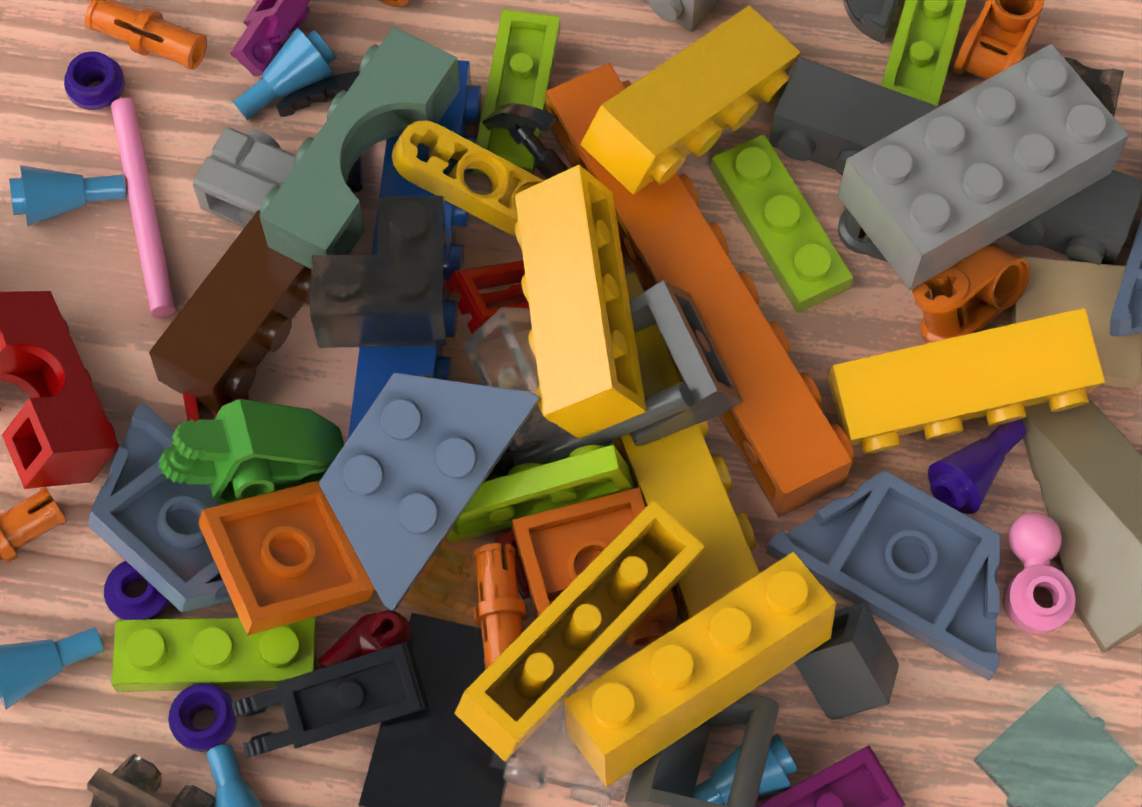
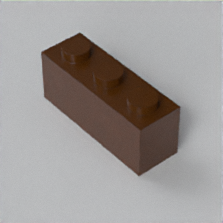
(232, 321)

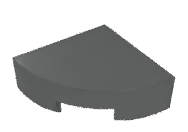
(871, 16)

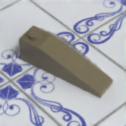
(1095, 497)

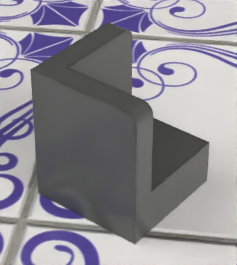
(853, 667)

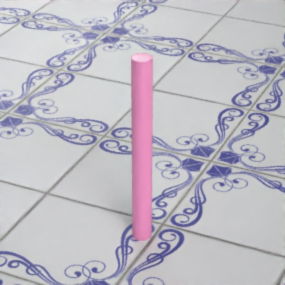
(143, 208)

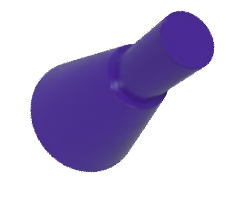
(967, 474)

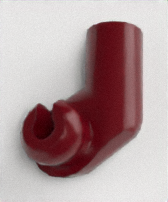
(367, 636)

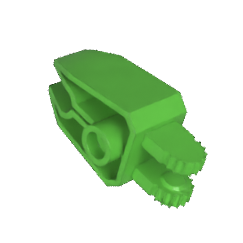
(252, 450)

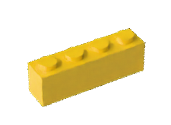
(691, 100)
(578, 304)
(966, 379)
(578, 630)
(699, 668)

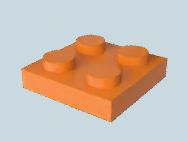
(284, 557)

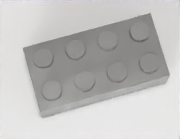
(981, 165)

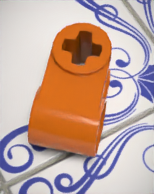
(998, 37)
(971, 293)

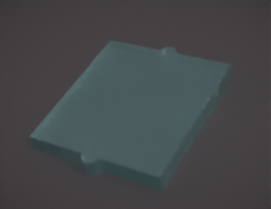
(1055, 756)

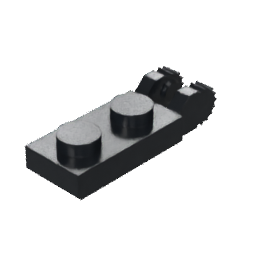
(338, 699)

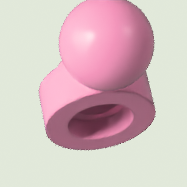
(1036, 541)

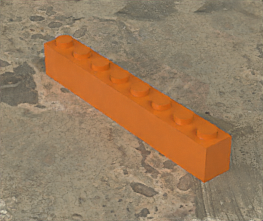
(668, 239)

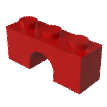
(62, 427)

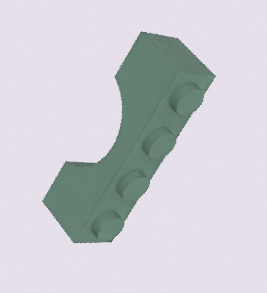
(395, 87)

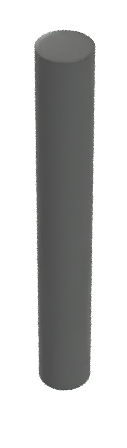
(658, 408)

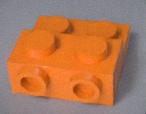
(566, 540)

